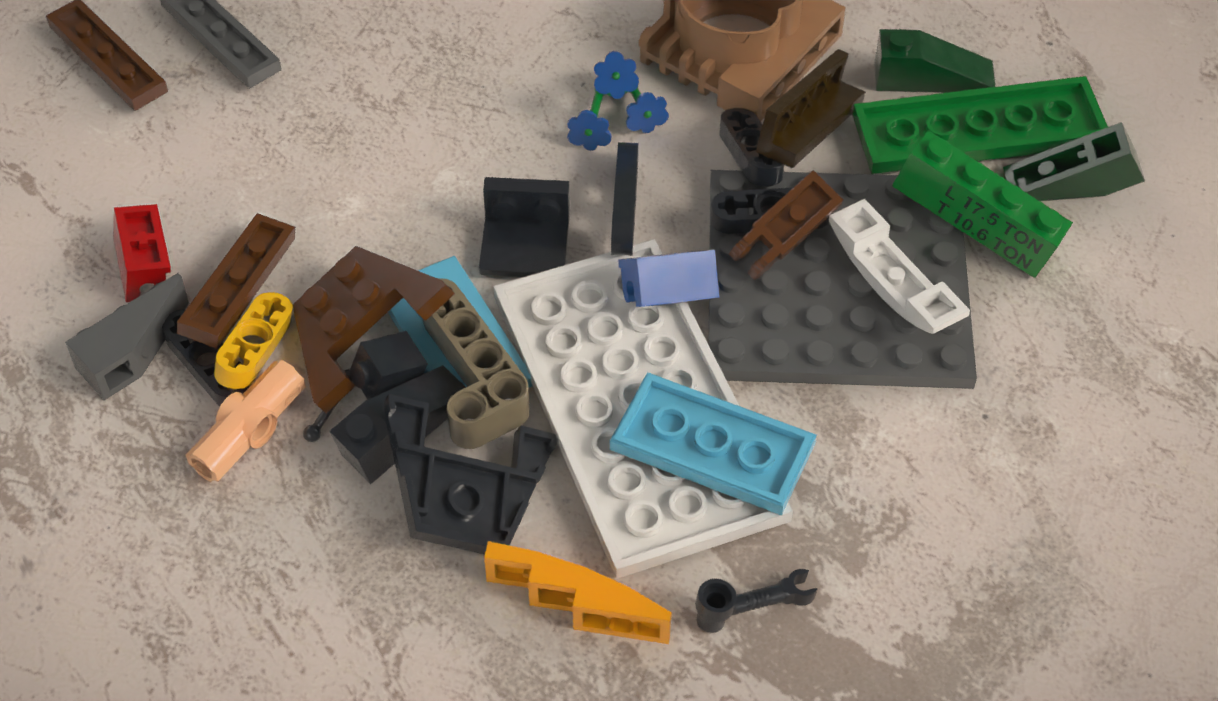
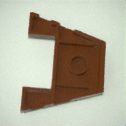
(347, 305)

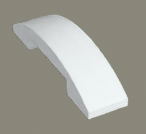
(892, 273)

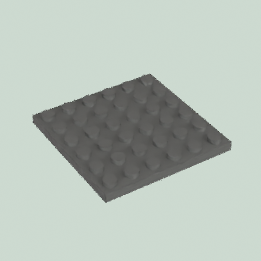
(818, 315)

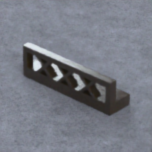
(808, 112)

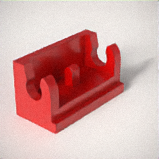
(139, 248)

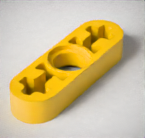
(253, 354)

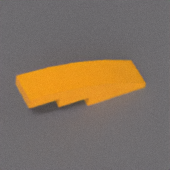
(595, 600)

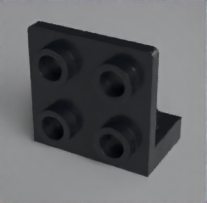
(524, 226)

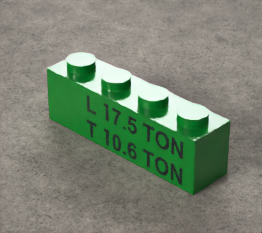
(982, 204)

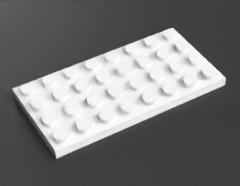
(586, 365)

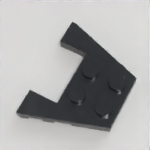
(459, 497)

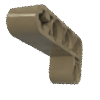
(484, 369)

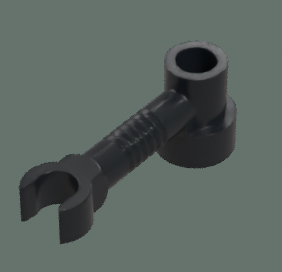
(719, 600)

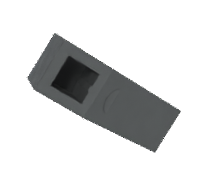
(126, 341)

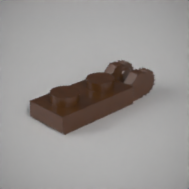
(789, 222)

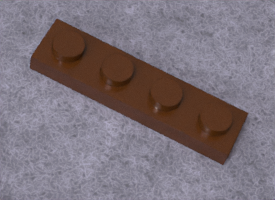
(107, 54)
(236, 281)

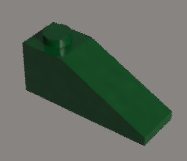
(927, 64)
(1080, 168)

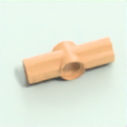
(245, 421)

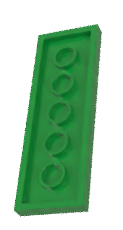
(979, 121)

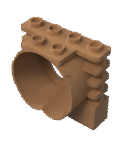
(742, 67)

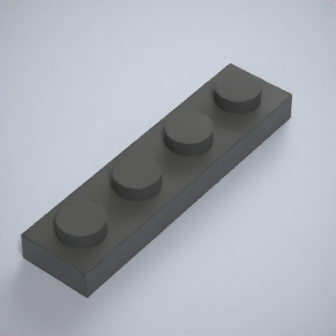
(225, 39)

